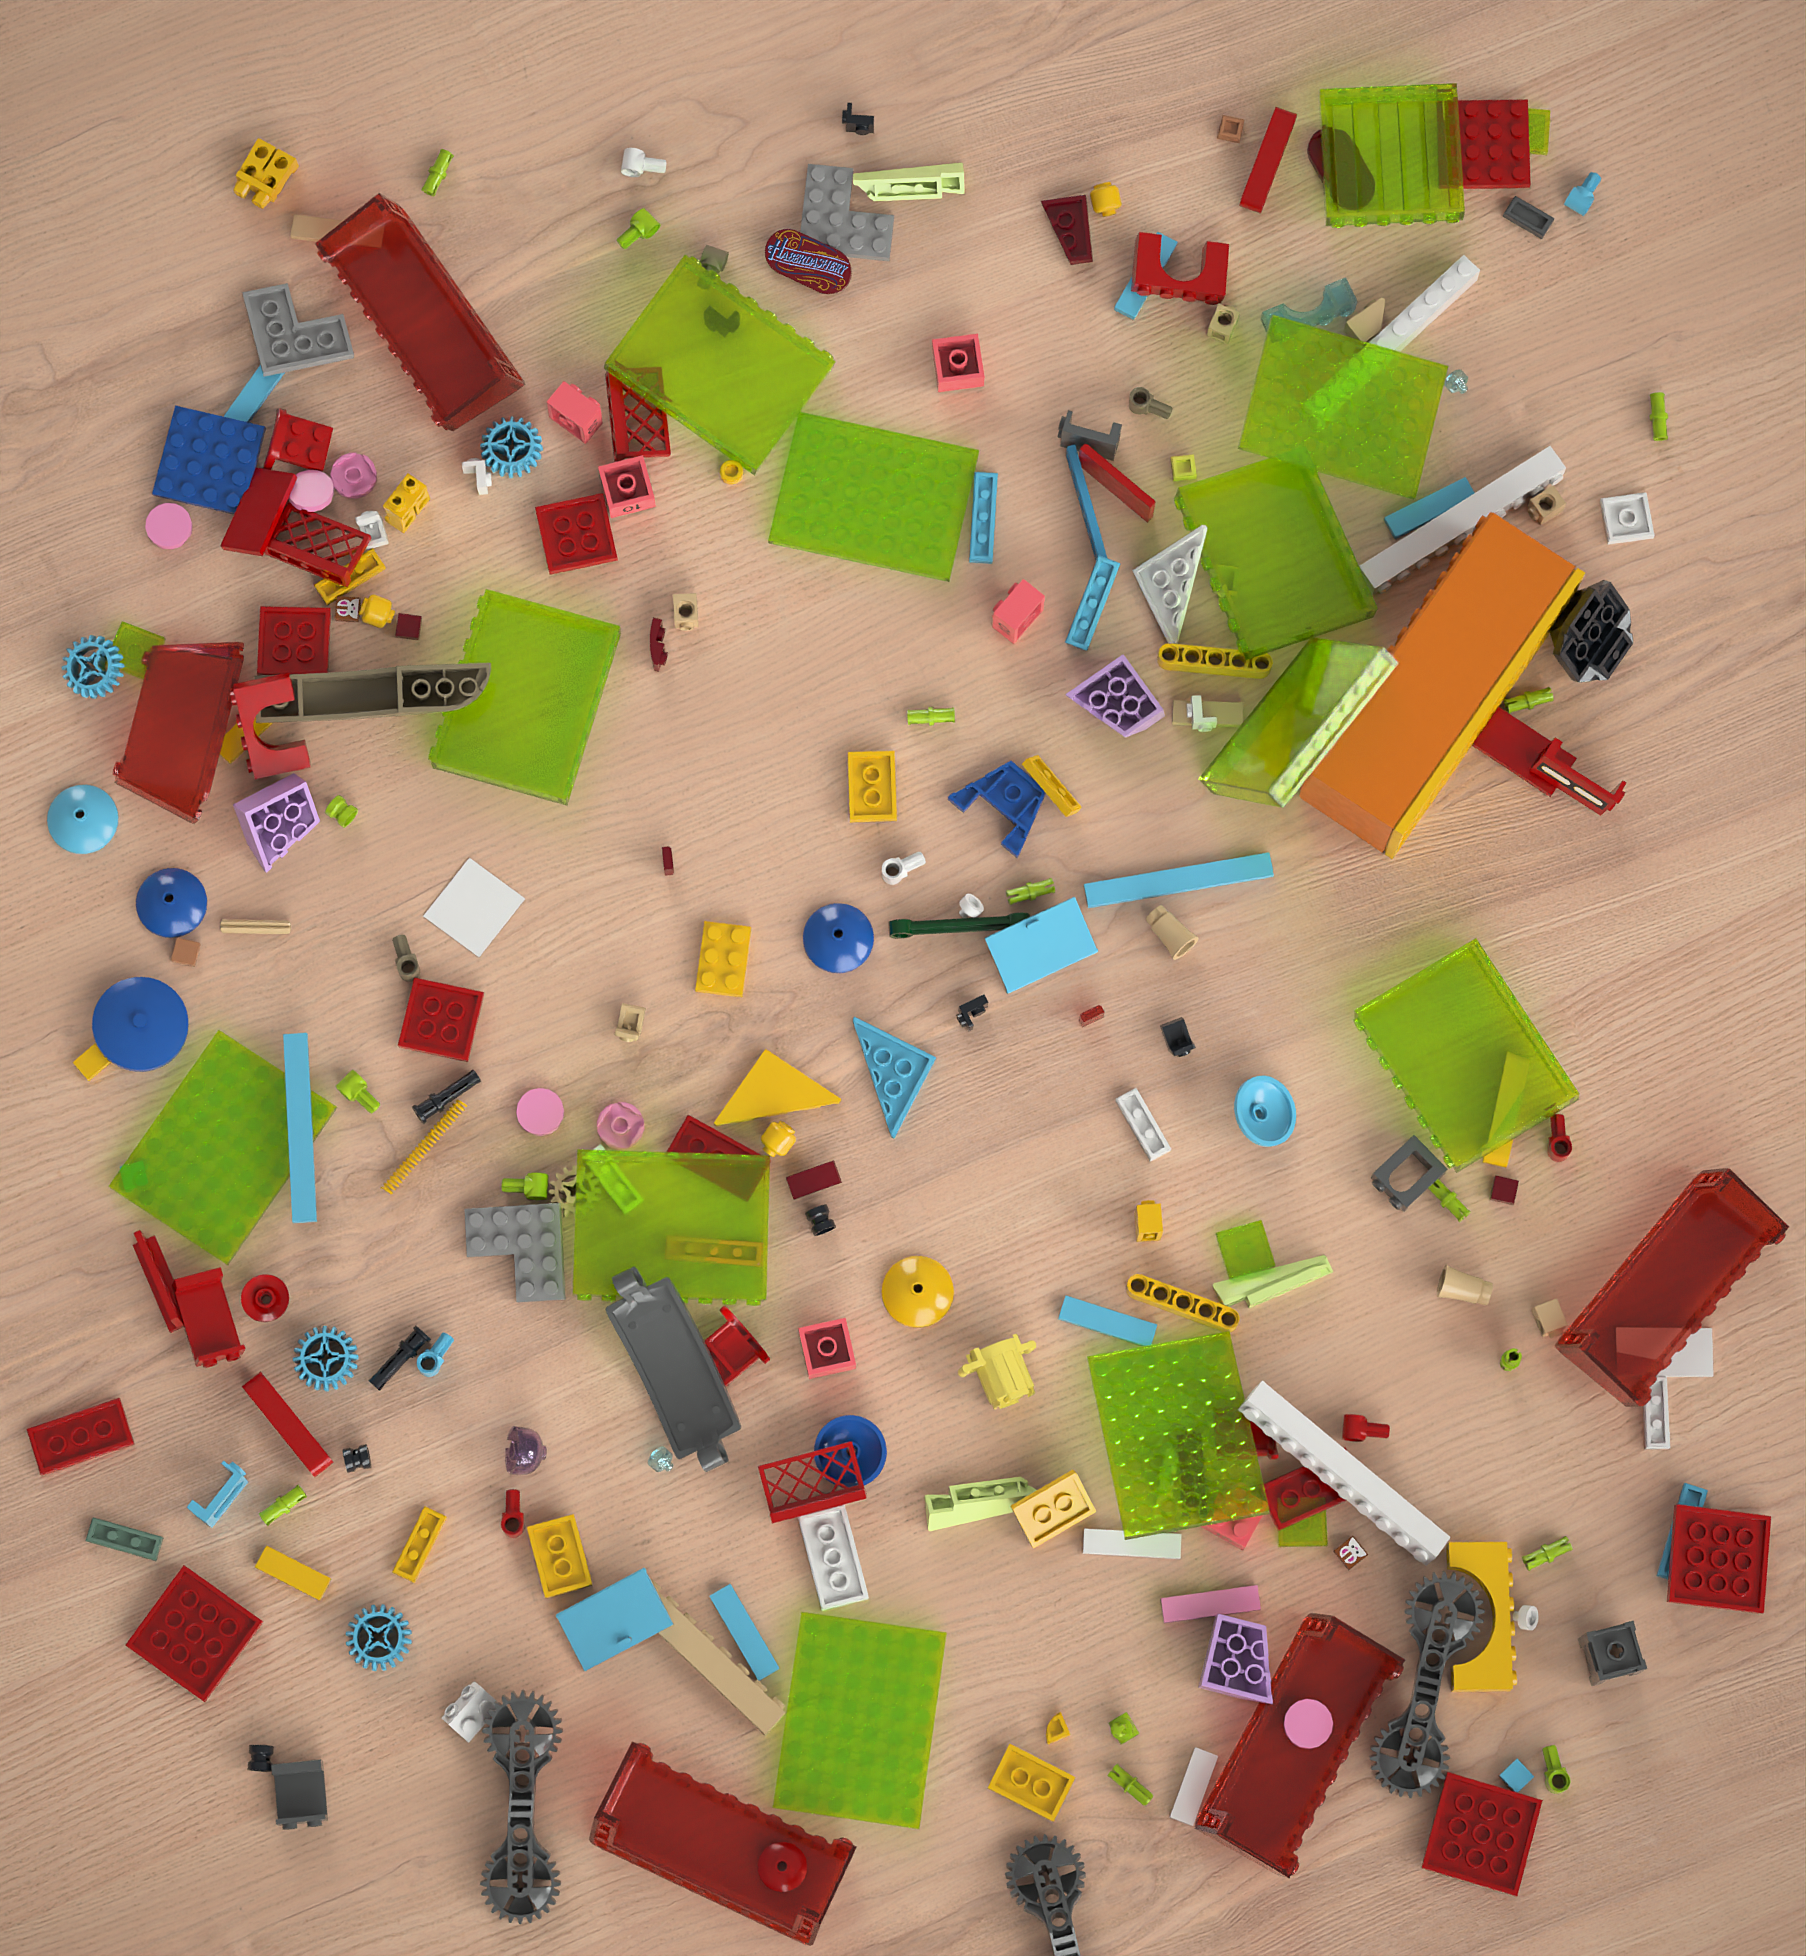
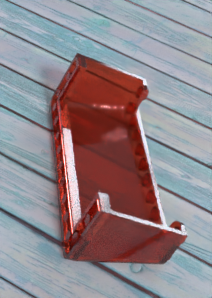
(420, 312)
(1670, 1284)
(1269, 1782)
(715, 1844)

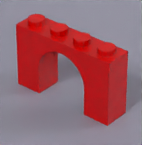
(1150, 277)
(265, 757)

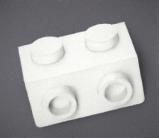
(469, 1711)

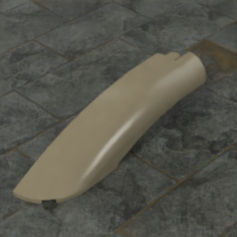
(379, 692)

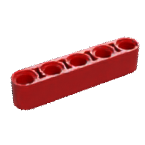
(1268, 160)
(287, 1424)

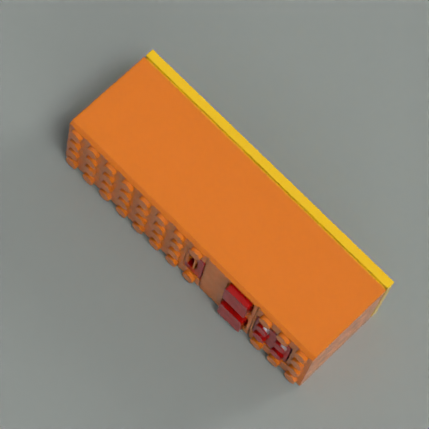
(1448, 682)

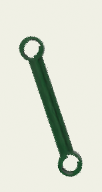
(906, 928)

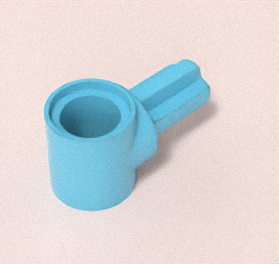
(1582, 196)
(436, 1354)

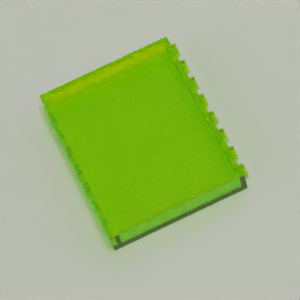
(720, 364)
(1275, 555)
(538, 701)
(1298, 721)
(1465, 1055)
(672, 1218)

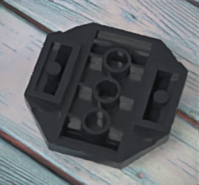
(1592, 633)

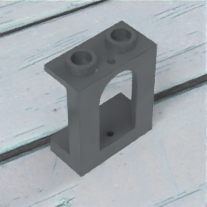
(1425, 1156)

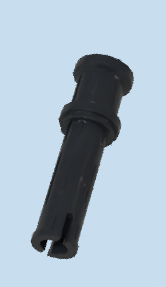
(436, 1102)
(406, 1350)

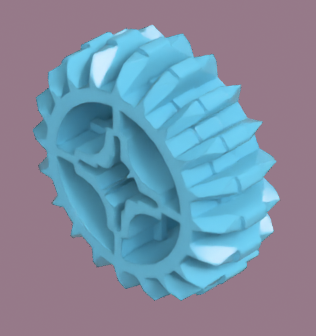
(501, 446)
(98, 659)
(314, 1358)
(386, 1629)

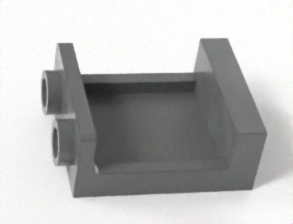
(1102, 443)

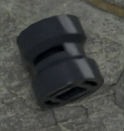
(819, 1217)
(357, 1458)
(260, 1758)

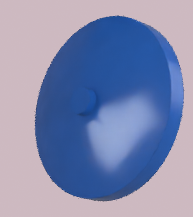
(140, 1024)

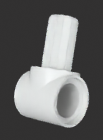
(636, 162)
(903, 866)

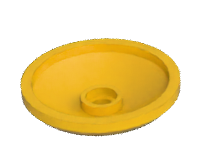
(915, 1308)

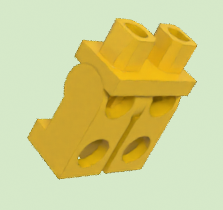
(264, 173)
(405, 502)

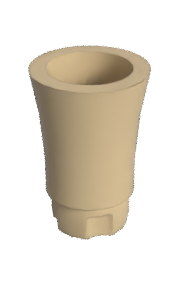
(1171, 932)
(1463, 1287)

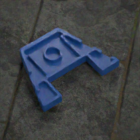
(1010, 793)

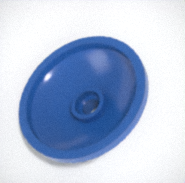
(174, 917)
(835, 953)
(866, 1439)

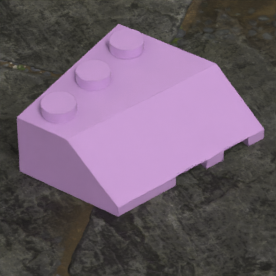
(1118, 698)
(276, 818)
(1237, 1660)

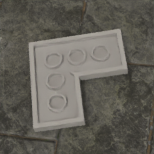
(830, 221)
(290, 345)
(530, 1235)

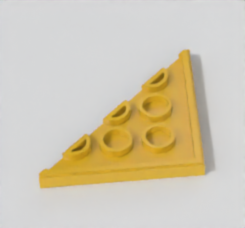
(773, 1090)

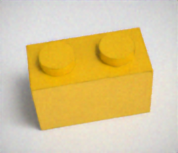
(1148, 1221)

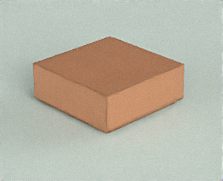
(1230, 129)
(185, 952)

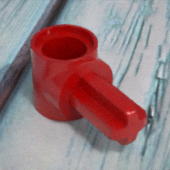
(1558, 1137)
(1357, 1428)
(512, 1512)

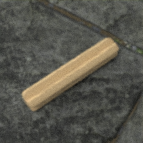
(255, 926)

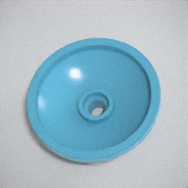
(85, 833)
(1273, 1108)

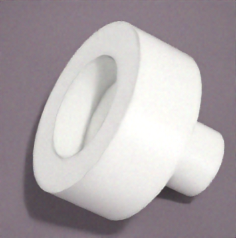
(970, 906)
(1526, 1617)

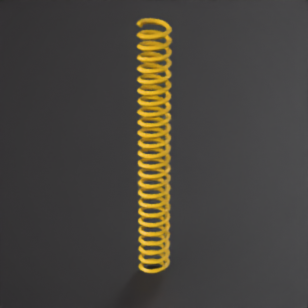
(423, 1145)

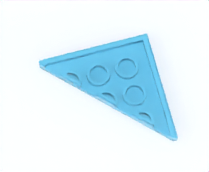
(895, 1070)

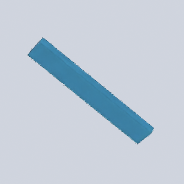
(1085, 502)

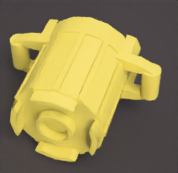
(1002, 1371)

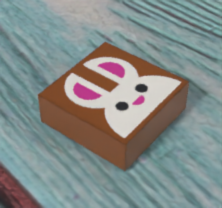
(347, 609)
(1350, 1553)

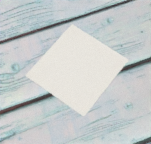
(474, 907)

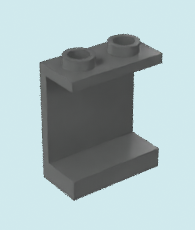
(300, 1794)

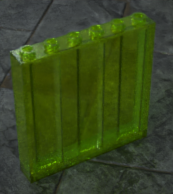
(1391, 155)

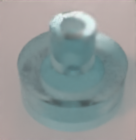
(1456, 381)
(661, 1459)

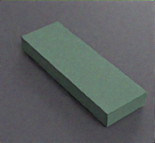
(124, 1539)

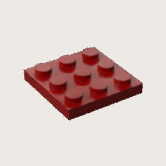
(576, 533)
(293, 640)
(441, 1019)

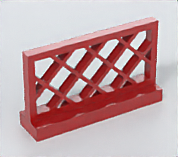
(618, 423)
(313, 563)
(159, 1278)
(819, 1502)

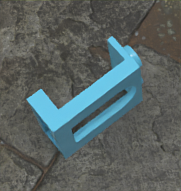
(223, 1498)

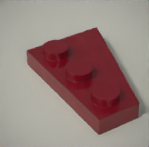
(1071, 224)

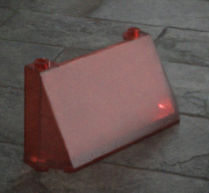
(180, 724)

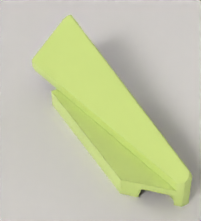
(912, 183)
(1270, 1283)
(974, 1501)

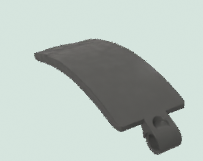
(674, 1367)

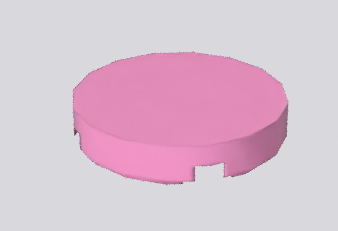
(353, 475)
(312, 491)
(168, 525)
(540, 1112)
(620, 1126)
(1308, 1723)

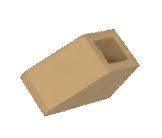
(1367, 323)

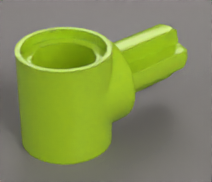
(642, 226)
(354, 1088)
(533, 1186)
(1123, 1728)
(1554, 1768)

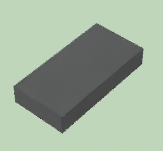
(1528, 217)

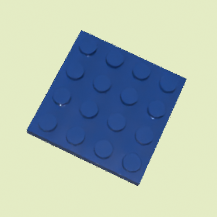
(208, 460)

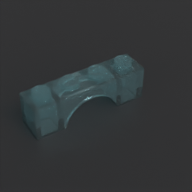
(1337, 301)

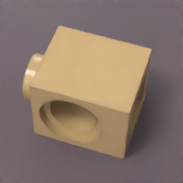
(1223, 332)
(1552, 498)
(682, 602)
(1550, 1318)

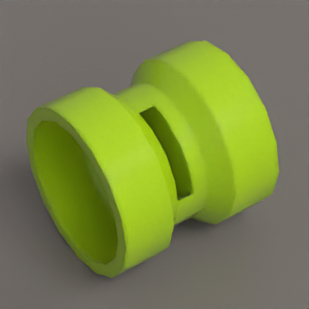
(341, 811)

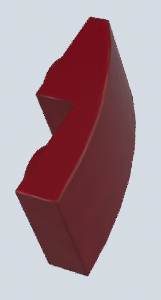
(657, 649)
(813, 1179)

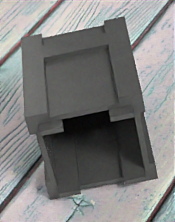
(1604, 1665)

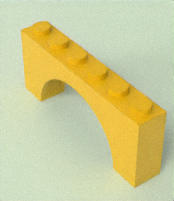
(1489, 1568)

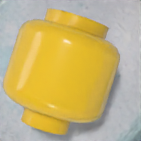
(1105, 199)
(376, 611)
(778, 1138)

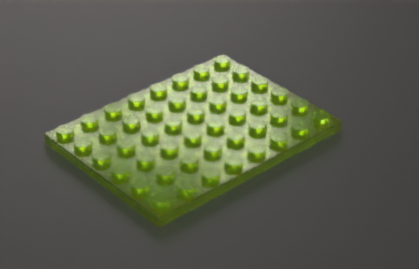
(1343, 407)
(873, 496)
(217, 1149)
(1177, 1436)
(859, 1720)

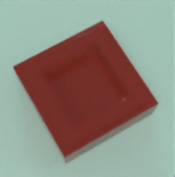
(1091, 1015)

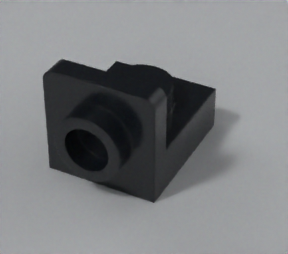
(975, 1008)

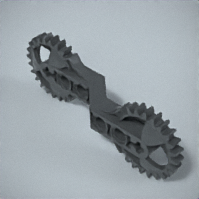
(1426, 1685)
(521, 1807)
(1063, 1937)

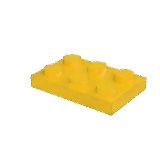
(872, 786)
(723, 959)
(1053, 1508)
(559, 1556)
(1031, 1782)

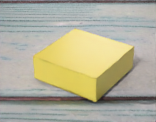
(1183, 467)

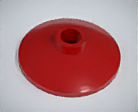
(263, 1286)
(782, 1880)

